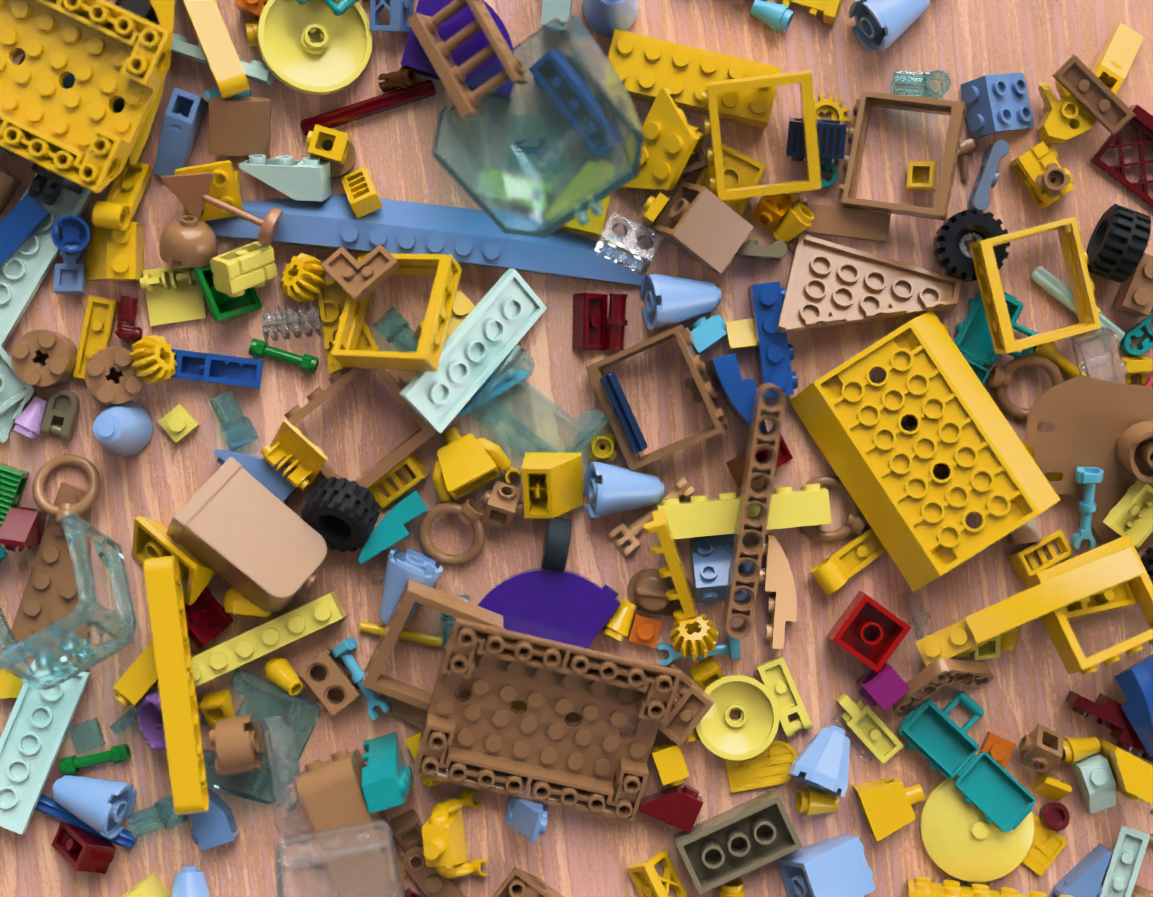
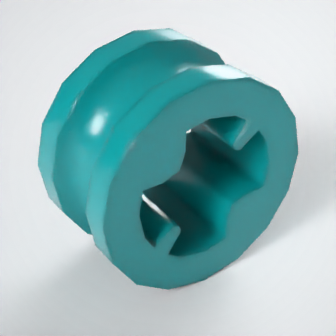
(834, 174)

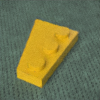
(331, 306)

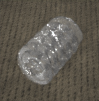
(291, 321)

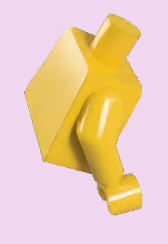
(467, 465)
(446, 841)

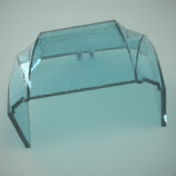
(548, 144)

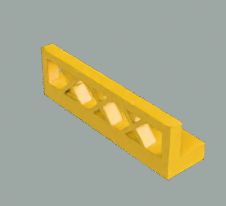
(647, 879)

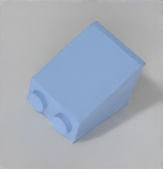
(827, 869)

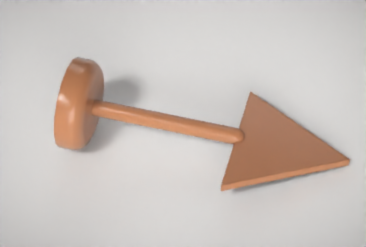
(193, 193)

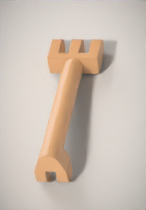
(682, 488)

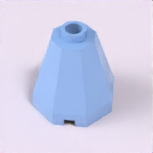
(824, 762)

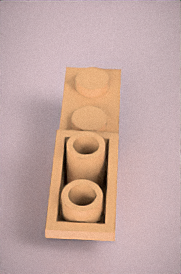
(778, 579)

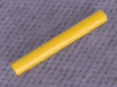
(405, 635)

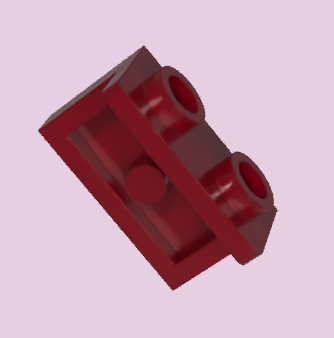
(206, 619)

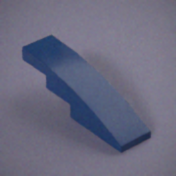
(218, 368)

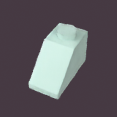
(1095, 783)

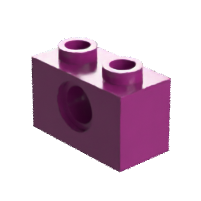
(882, 688)

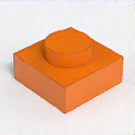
(645, 630)
(998, 748)

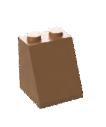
(702, 226)

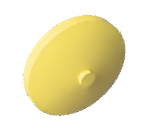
(312, 46)
(964, 842)

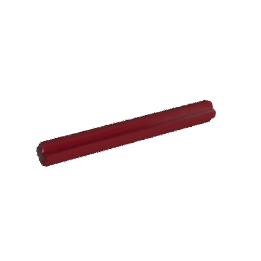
(369, 106)

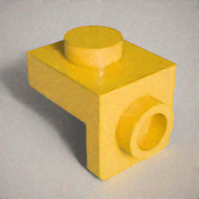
(653, 207)

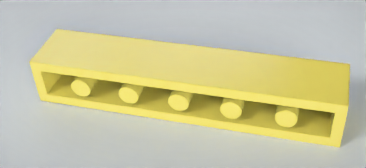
(719, 515)
(266, 637)

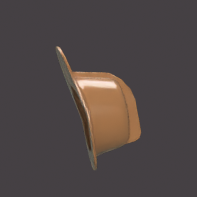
(649, 591)

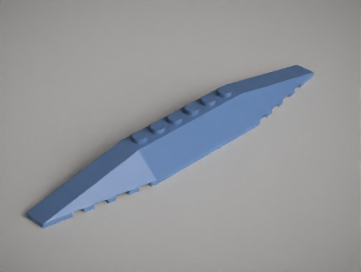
(427, 229)

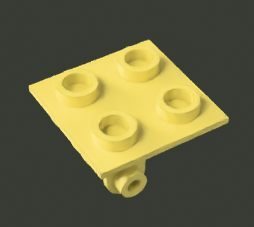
(172, 295)

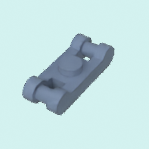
(987, 175)

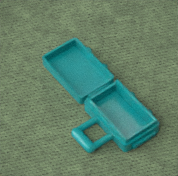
(974, 336)
(953, 752)

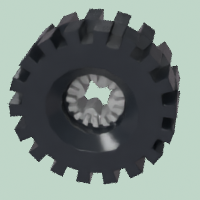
(960, 229)

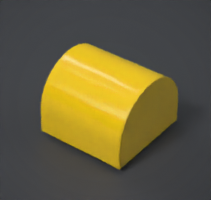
(922, 176)

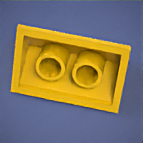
(152, 542)

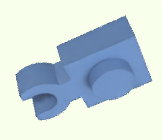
(70, 276)

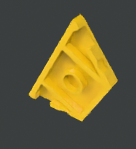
(665, 146)

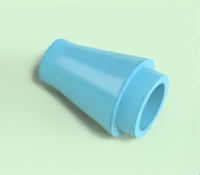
(774, 15)

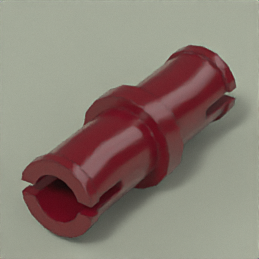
(616, 322)

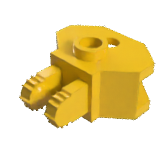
(1060, 114)

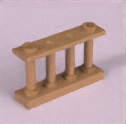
(454, 76)

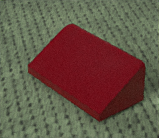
(589, 321)

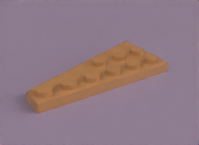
(52, 584)

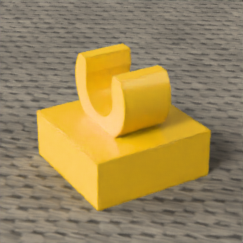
(1139, 365)

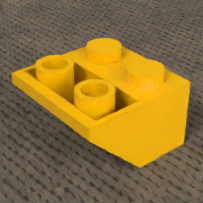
(551, 483)

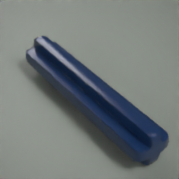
(623, 412)

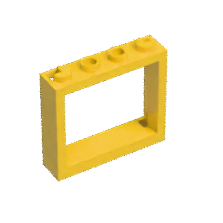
(712, 129)
(993, 295)
(434, 327)
(1060, 630)

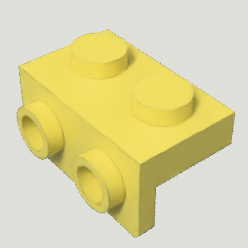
(1133, 513)

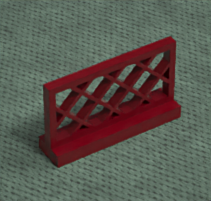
(1144, 125)

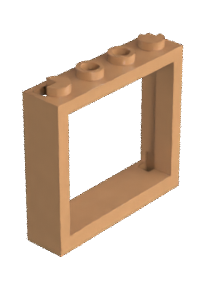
(857, 138)
(339, 380)
(706, 389)
(434, 599)

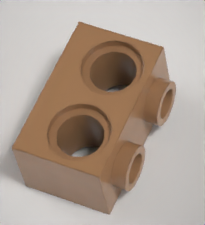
(336, 677)

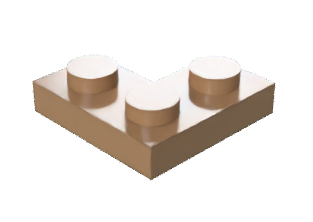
(361, 277)

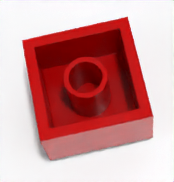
(869, 631)

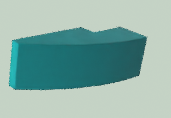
(392, 527)

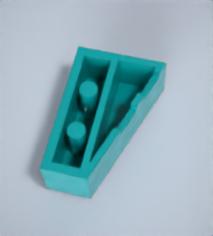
(386, 777)

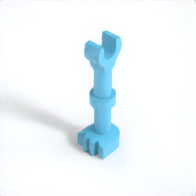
(1089, 477)
(731, 648)
(343, 651)

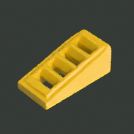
(361, 192)
(416, 466)
(1024, 562)

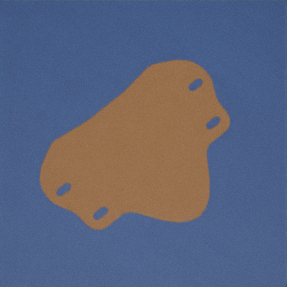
(1088, 423)

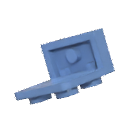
(997, 104)
(711, 567)

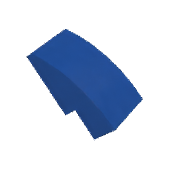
(737, 393)
(1138, 688)

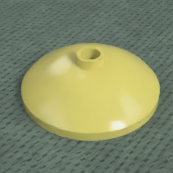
(748, 733)

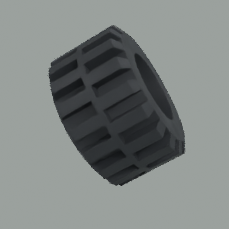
(1118, 243)
(341, 513)

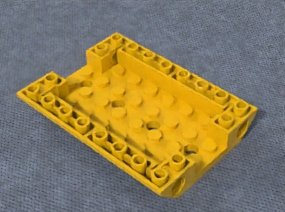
(110, 58)
(892, 468)

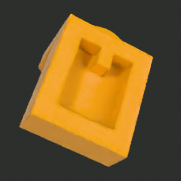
(772, 209)

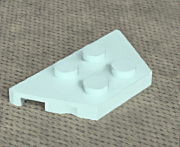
(13, 395)

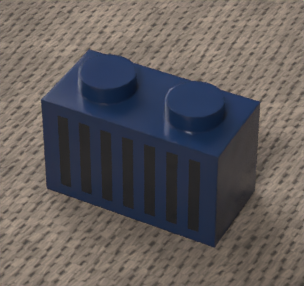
(830, 136)

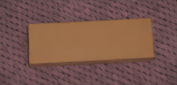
(1093, 94)
(849, 223)

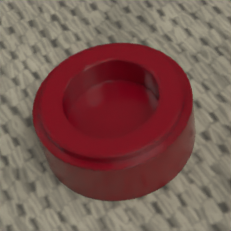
(1054, 816)

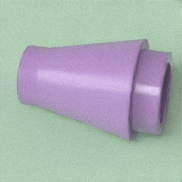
(31, 418)

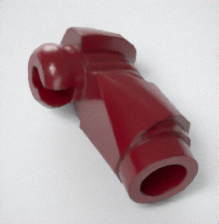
(126, 316)

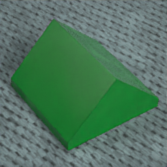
(225, 308)

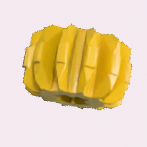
(303, 278)
(153, 359)
(694, 636)

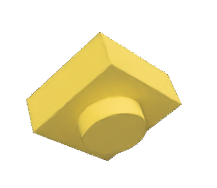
(178, 423)

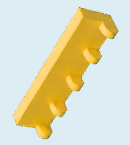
(674, 566)

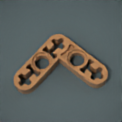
(940, 673)

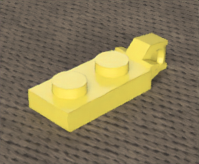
(869, 728)

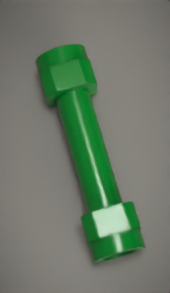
(261, 349)
(72, 764)

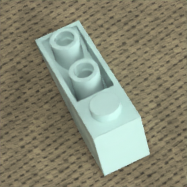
(298, 179)

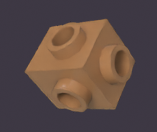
(502, 499)
(1041, 749)

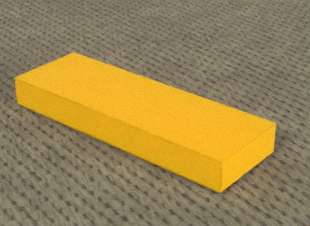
(95, 332)

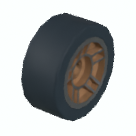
(556, 544)

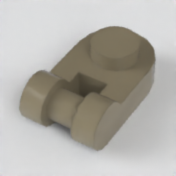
(764, 252)
(65, 405)

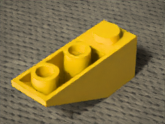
(1117, 57)

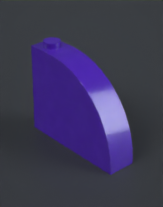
(415, 56)
(553, 605)

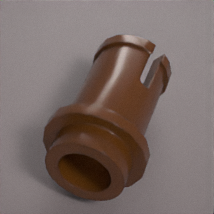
(403, 78)

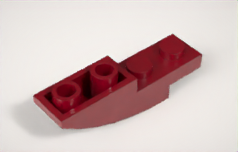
(1111, 716)

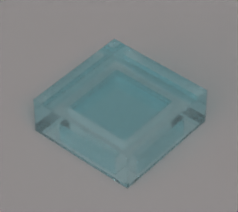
(125, 721)
(87, 735)

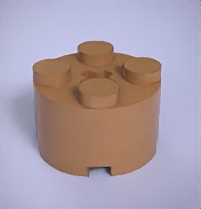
(29, 356)
(108, 389)
(1136, 450)
(237, 745)

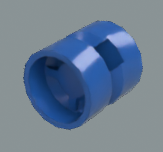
(70, 233)

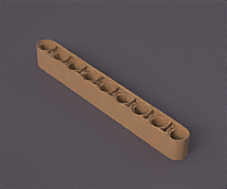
(758, 524)

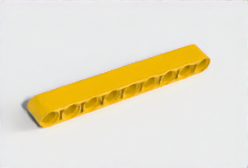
(176, 685)

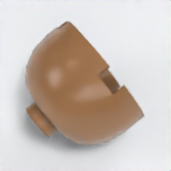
(188, 242)

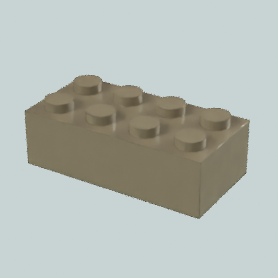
(737, 841)

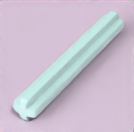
(1064, 295)

